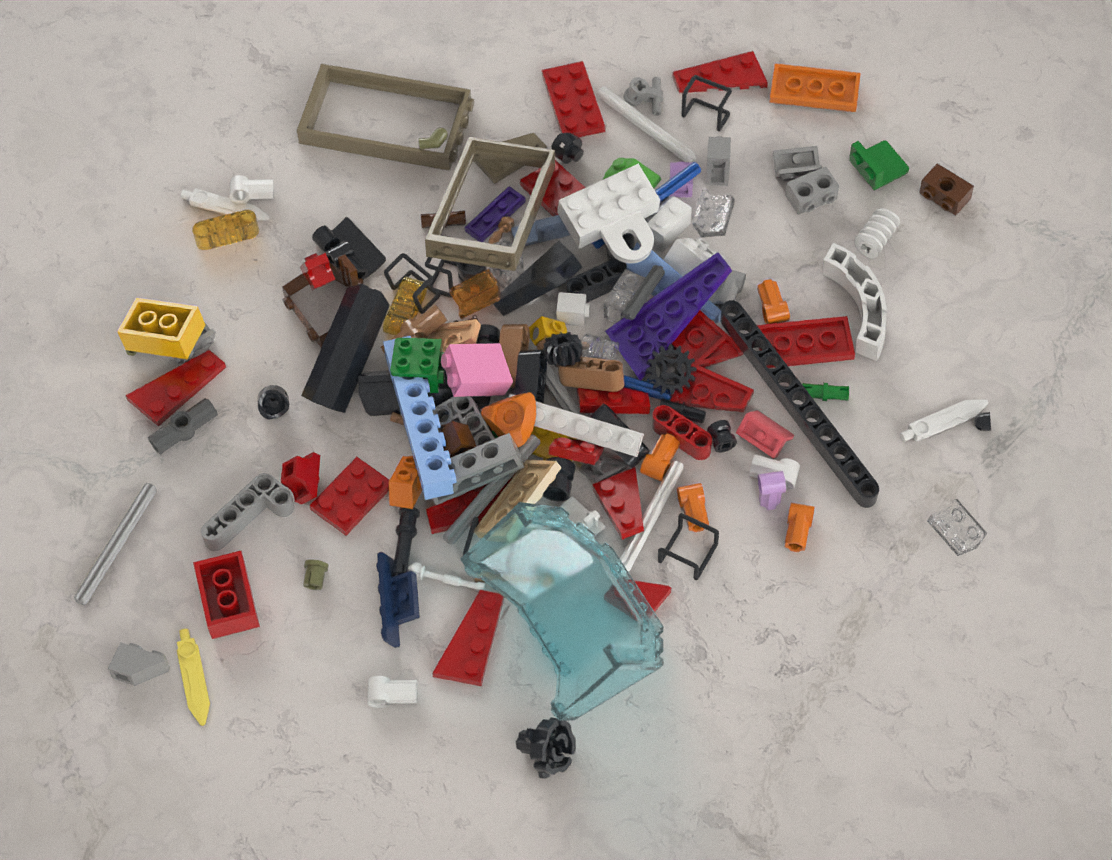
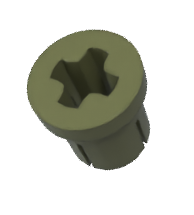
(314, 574)

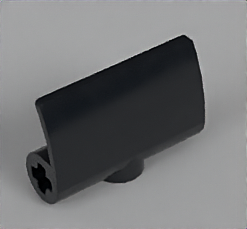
(349, 240)

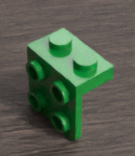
(878, 163)
(419, 359)

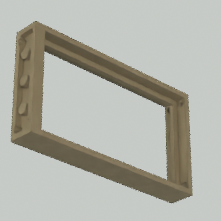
(392, 84)
(480, 252)

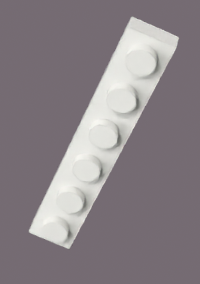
(587, 429)

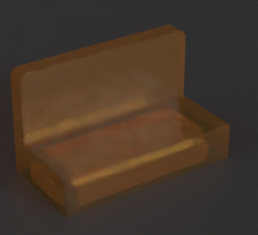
(476, 293)

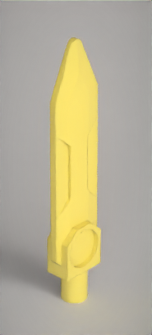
(193, 677)

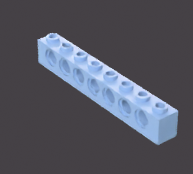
(423, 432)

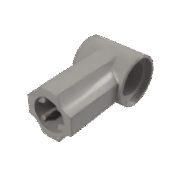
(729, 288)

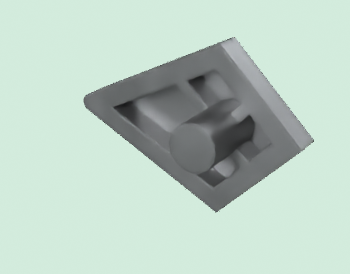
(603, 468)

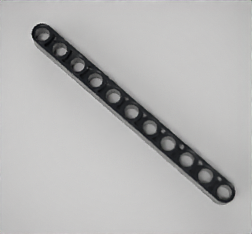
(799, 412)

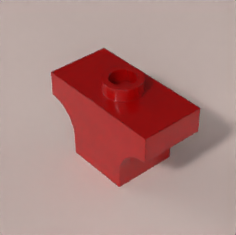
(317, 270)
(302, 476)

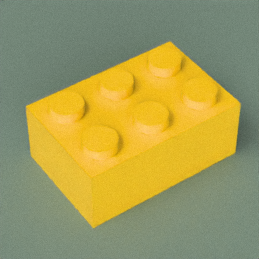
(161, 328)

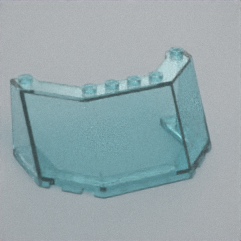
(574, 601)

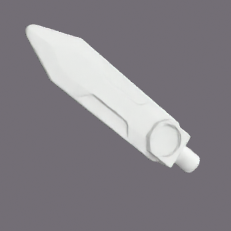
(219, 204)
(943, 419)

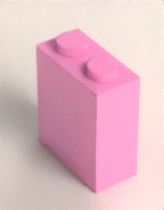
(476, 370)

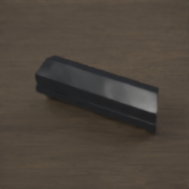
(346, 348)
(380, 398)

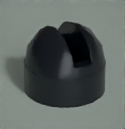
(983, 421)

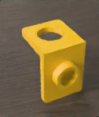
(546, 328)

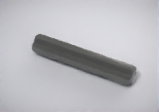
(643, 292)

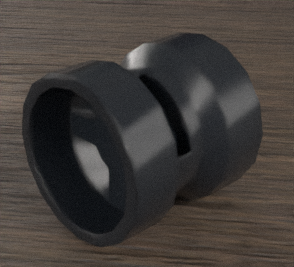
(721, 436)

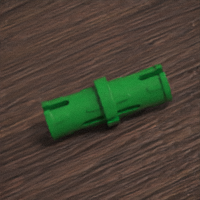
(827, 391)

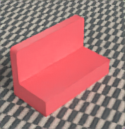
(764, 433)

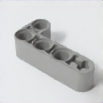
(467, 416)
(219, 532)

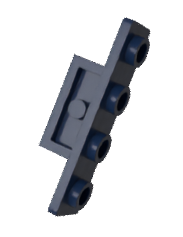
(397, 599)

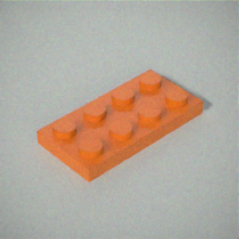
(815, 87)

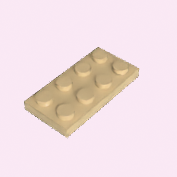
(525, 487)

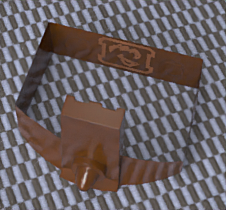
(346, 276)

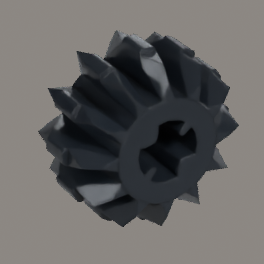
(562, 349)

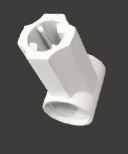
(244, 189)
(766, 465)
(385, 691)

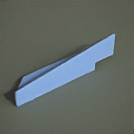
(643, 268)

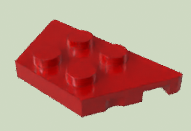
(706, 342)

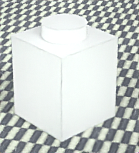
(572, 308)

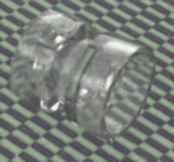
(595, 348)

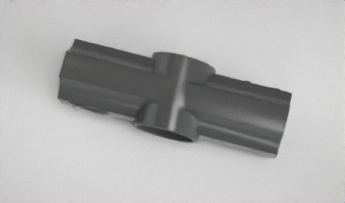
(173, 433)

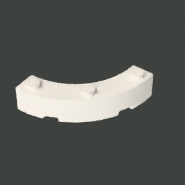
(867, 293)

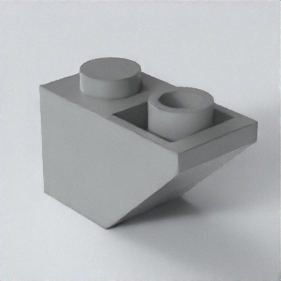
(136, 665)

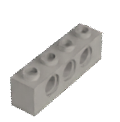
(483, 465)

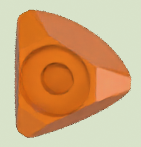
(512, 416)

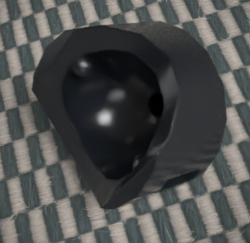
(571, 149)
(272, 402)

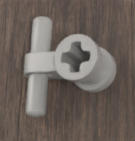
(645, 93)

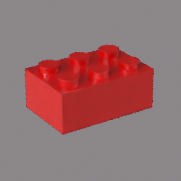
(226, 594)

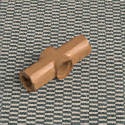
(423, 325)

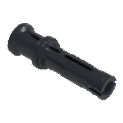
(406, 531)

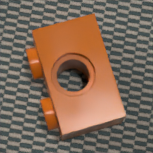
(404, 484)

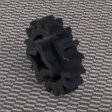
(677, 376)

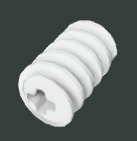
(876, 232)

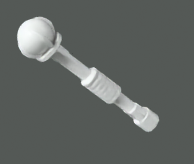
(446, 578)

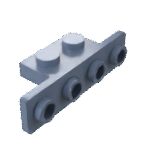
(545, 230)

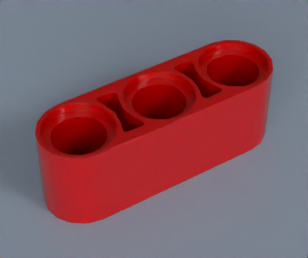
(676, 423)

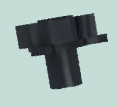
(547, 744)

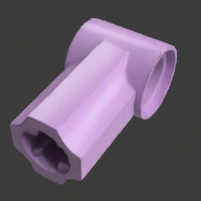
(771, 488)

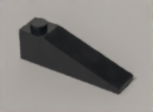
(543, 276)

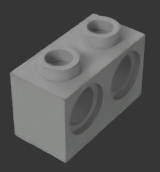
(718, 160)
(812, 190)

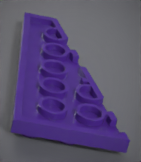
(667, 314)

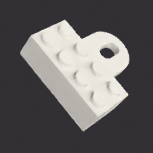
(610, 211)

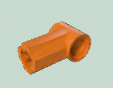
(773, 308)
(657, 463)
(692, 501)
(799, 522)

